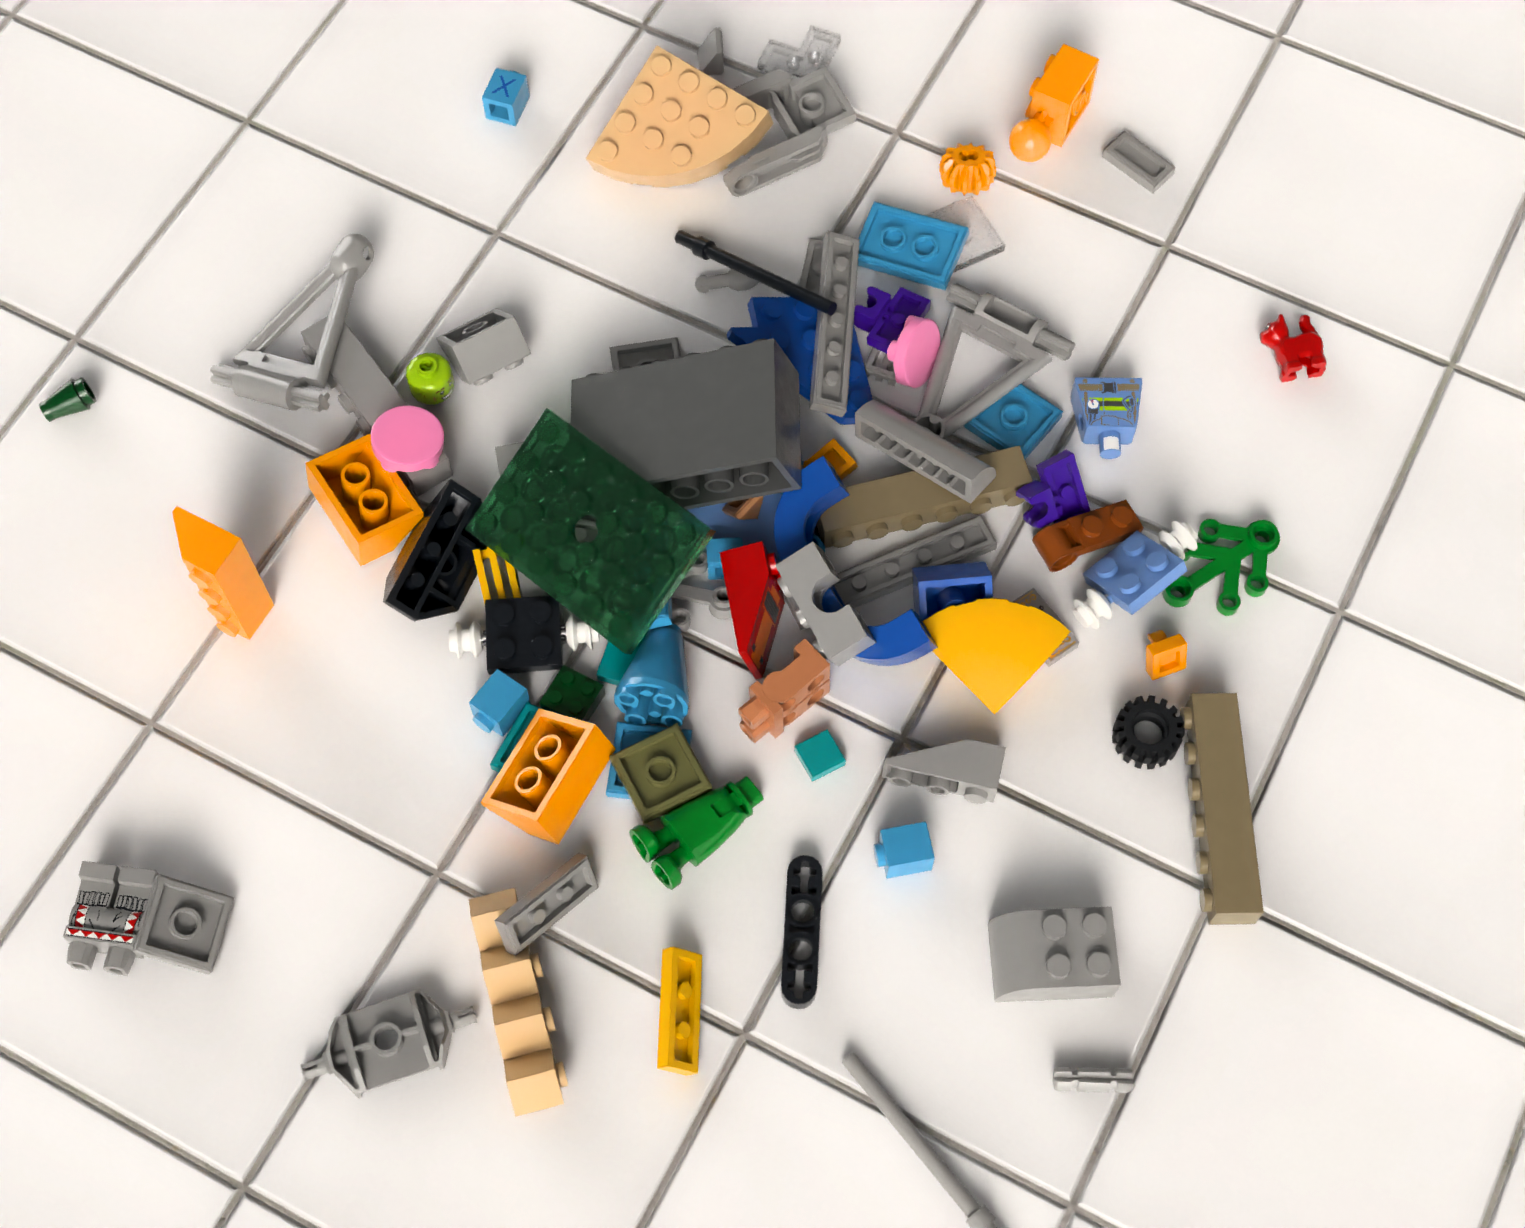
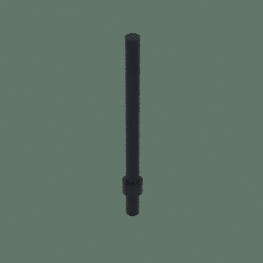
(707, 250)

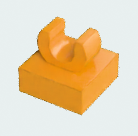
(1165, 654)

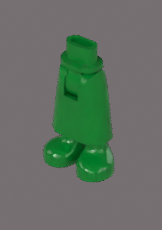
(699, 826)

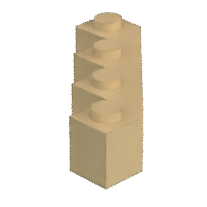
(518, 1011)

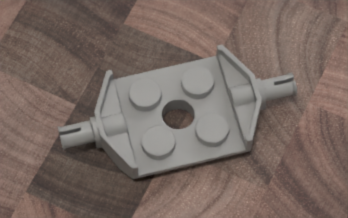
(421, 1043)

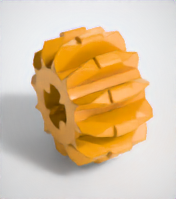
(967, 169)

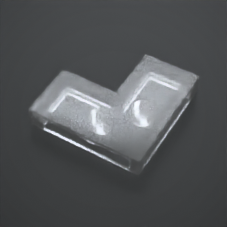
(812, 55)

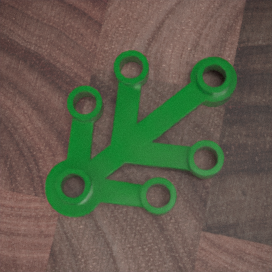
(1227, 561)

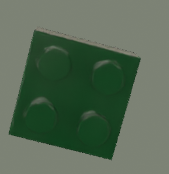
(573, 695)

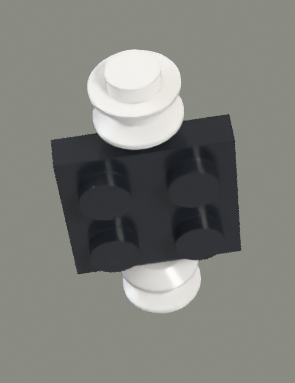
(522, 635)

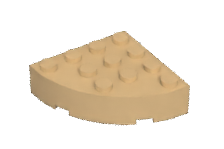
(676, 127)

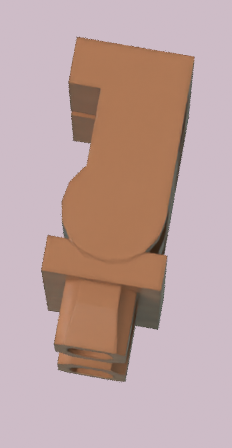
(785, 693)

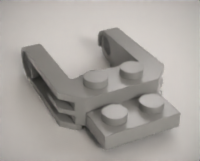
(805, 111)

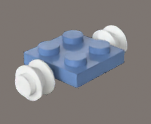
(1134, 573)

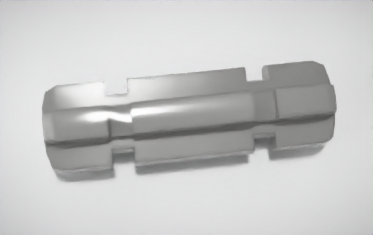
(1093, 1079)

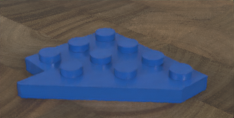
(794, 330)

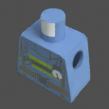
(1106, 412)

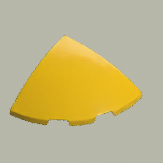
(994, 645)

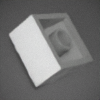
(485, 346)

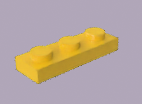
(679, 1011)

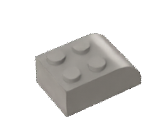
(1054, 954)

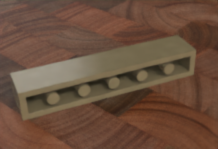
(913, 500)
(1222, 810)

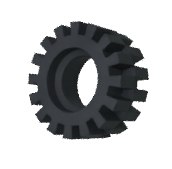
(1154, 712)

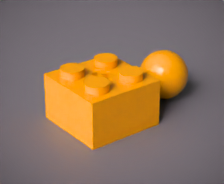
(1056, 103)

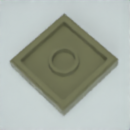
(660, 773)

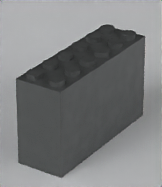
(700, 423)

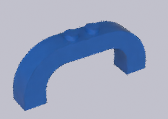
(794, 524)

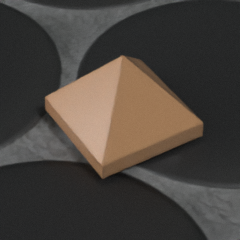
(744, 508)

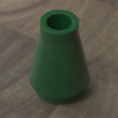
(67, 400)

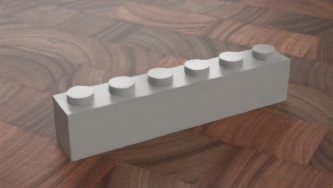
(367, 394)

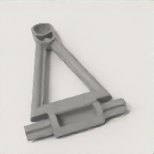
(1001, 328)
(285, 380)

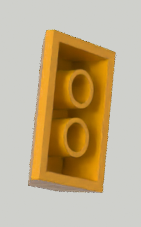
(362, 499)
(549, 774)

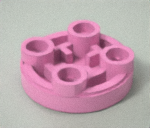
(915, 351)
(407, 439)

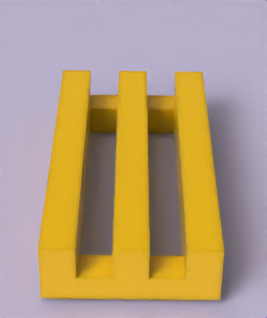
(489, 553)

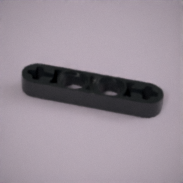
(801, 931)

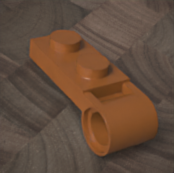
(1084, 533)

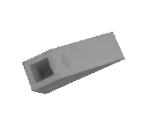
(957, 768)

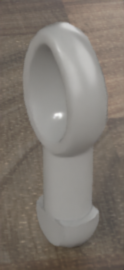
(732, 279)

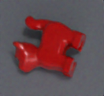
(1295, 351)

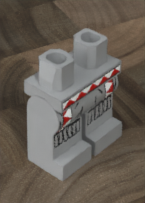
(107, 915)

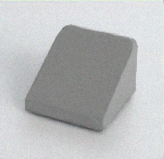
(711, 54)

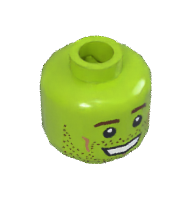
(430, 378)

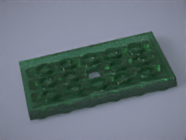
(641, 540)

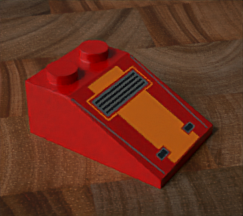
(753, 601)

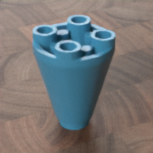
(656, 680)

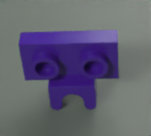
(886, 317)
(1057, 494)

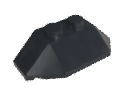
(436, 558)

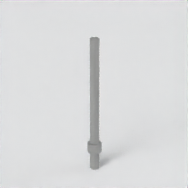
(977, 1216)

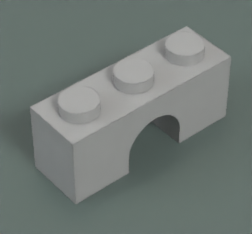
(806, 578)

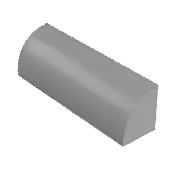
(922, 450)

